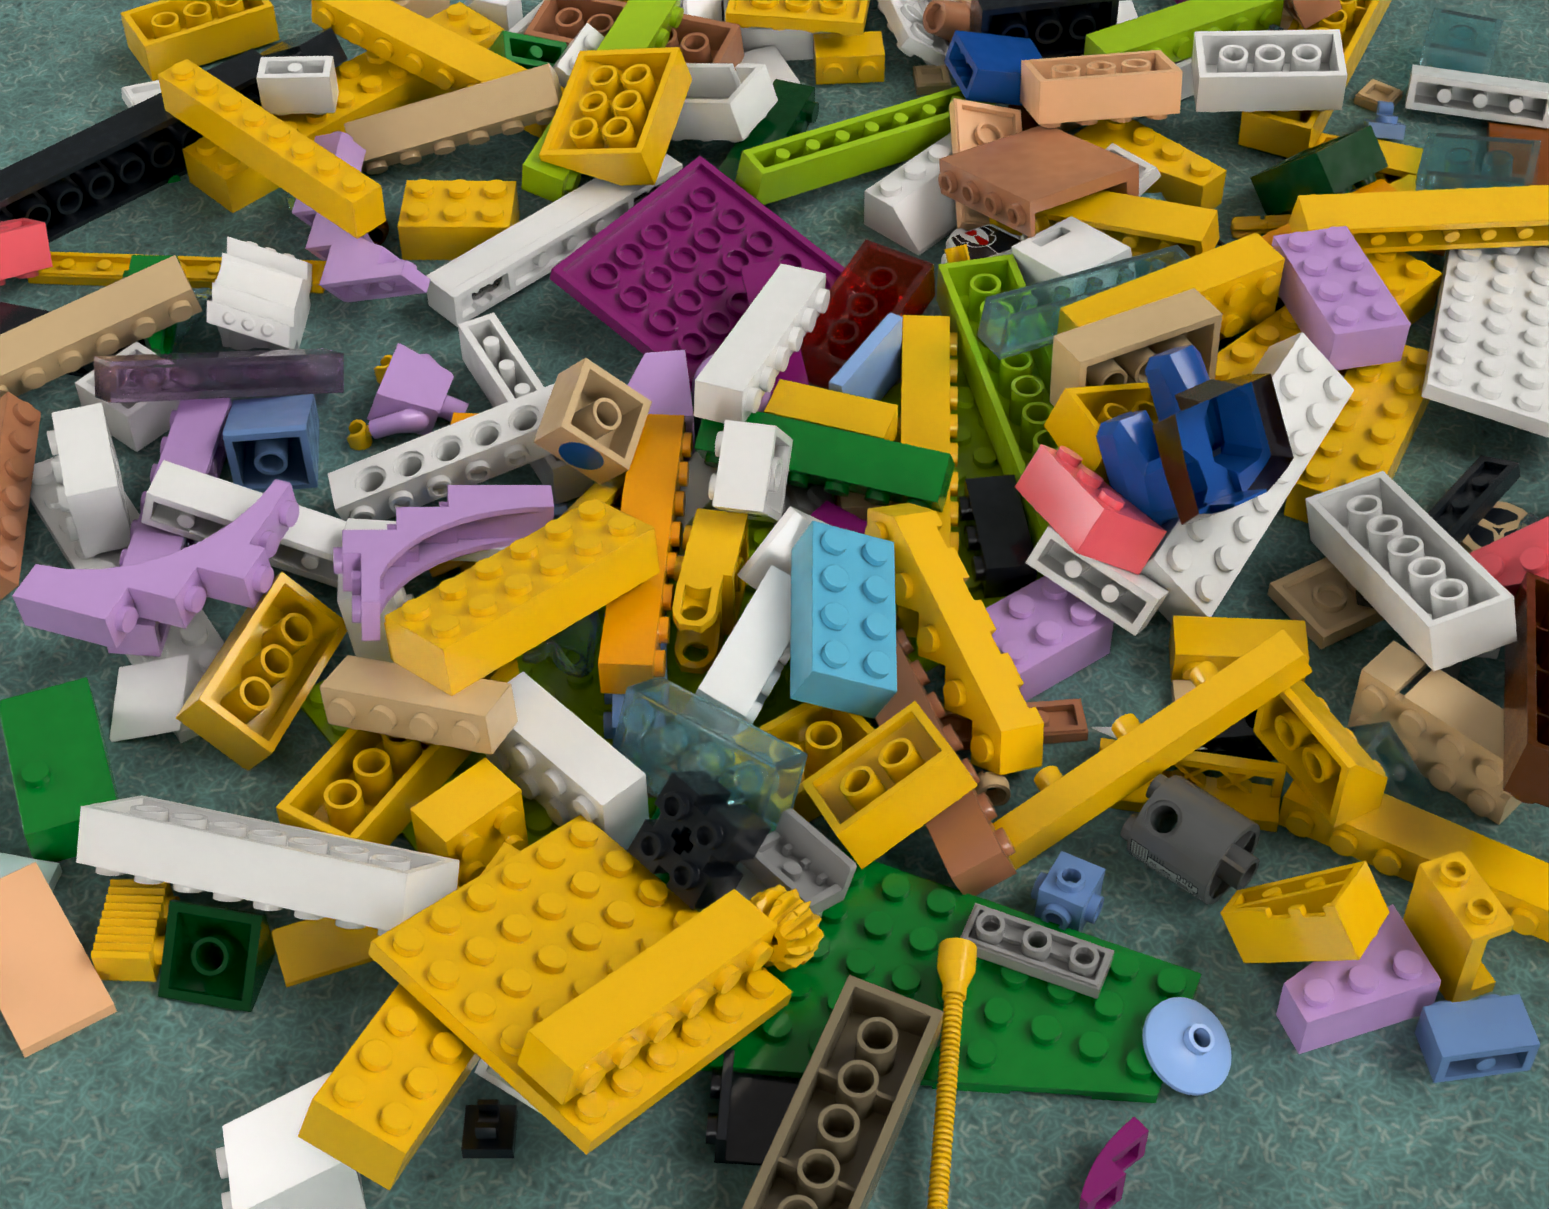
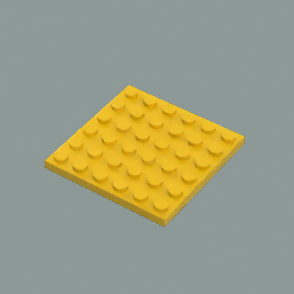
(539, 936)

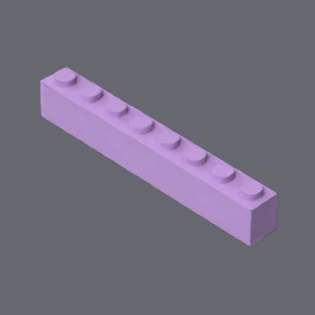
(194, 443)

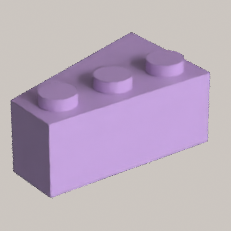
(1359, 996)

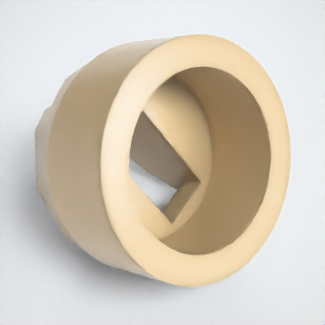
(990, 780)

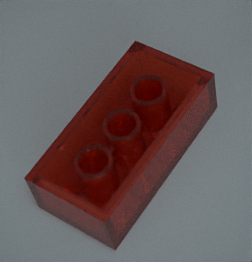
(866, 291)

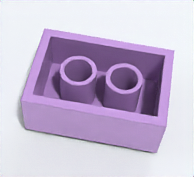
(1048, 634)

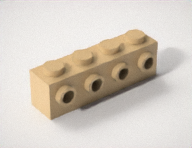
(400, 704)

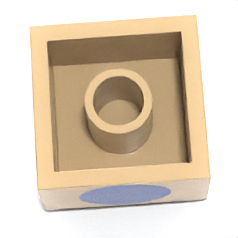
(593, 421)

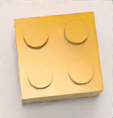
(471, 819)

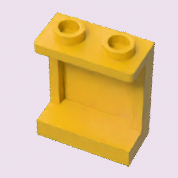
(1452, 921)

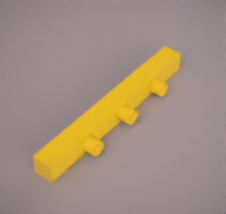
(1151, 746)

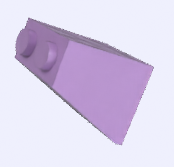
(666, 383)

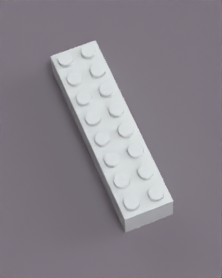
(1205, 557)
(262, 862)

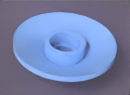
(1176, 1056)

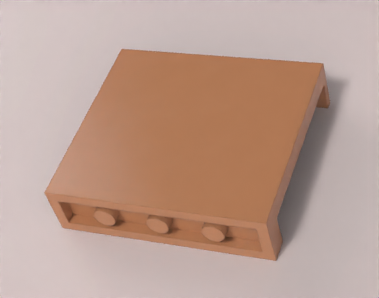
(1031, 174)

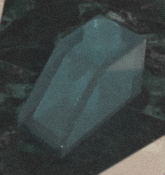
(1403, 775)

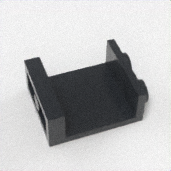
(748, 1112)

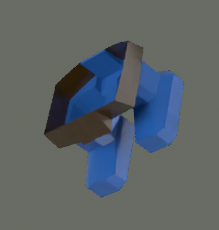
(1171, 465)

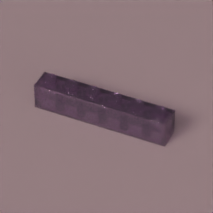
(218, 375)

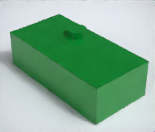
(56, 764)

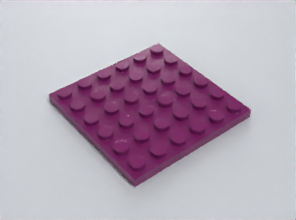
(673, 263)

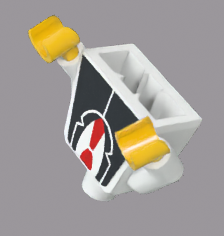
(984, 242)

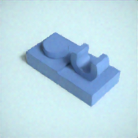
(1386, 123)

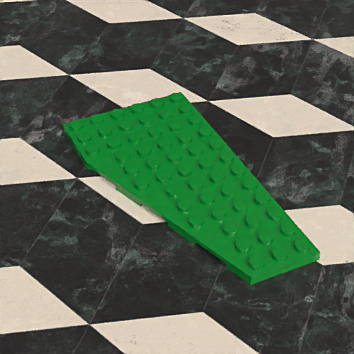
(1014, 1026)

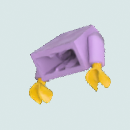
(408, 398)

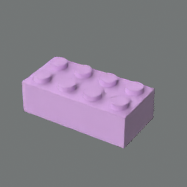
(1340, 298)

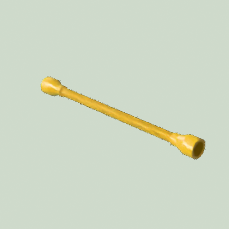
(955, 969)

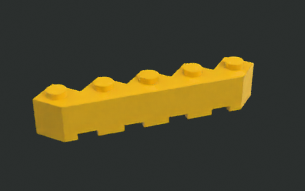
(959, 635)

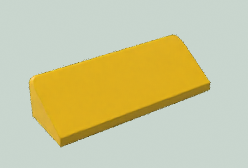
(319, 949)

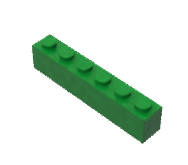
(851, 462)

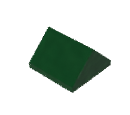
(215, 955)

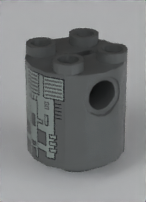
(1206, 848)

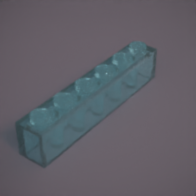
(1030, 315)

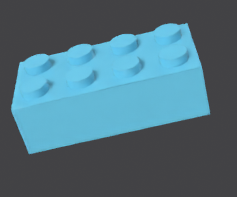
(843, 620)

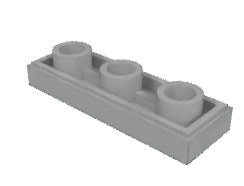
(1058, 959)

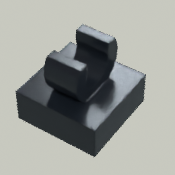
(489, 1130)

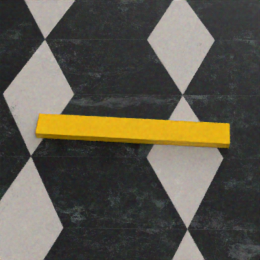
(107, 268)

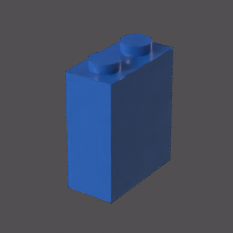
(989, 65)

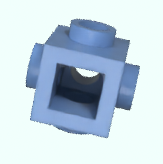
(1066, 901)

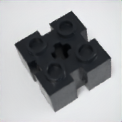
(698, 838)

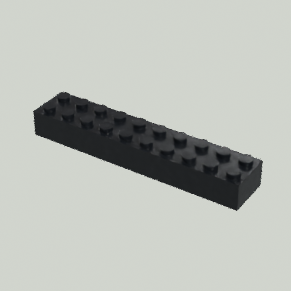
(110, 160)

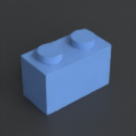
(1476, 1037)

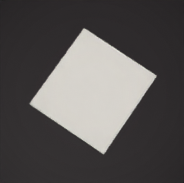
(149, 698)

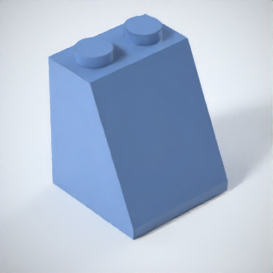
(273, 441)

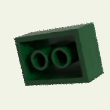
(1321, 170)

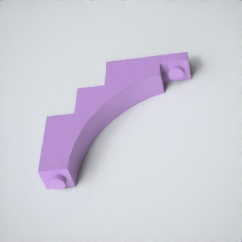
(355, 266)

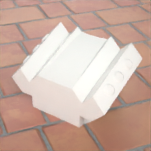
(260, 298)

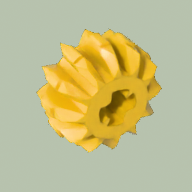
(797, 928)

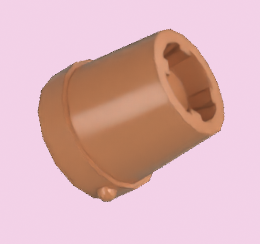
(946, 16)

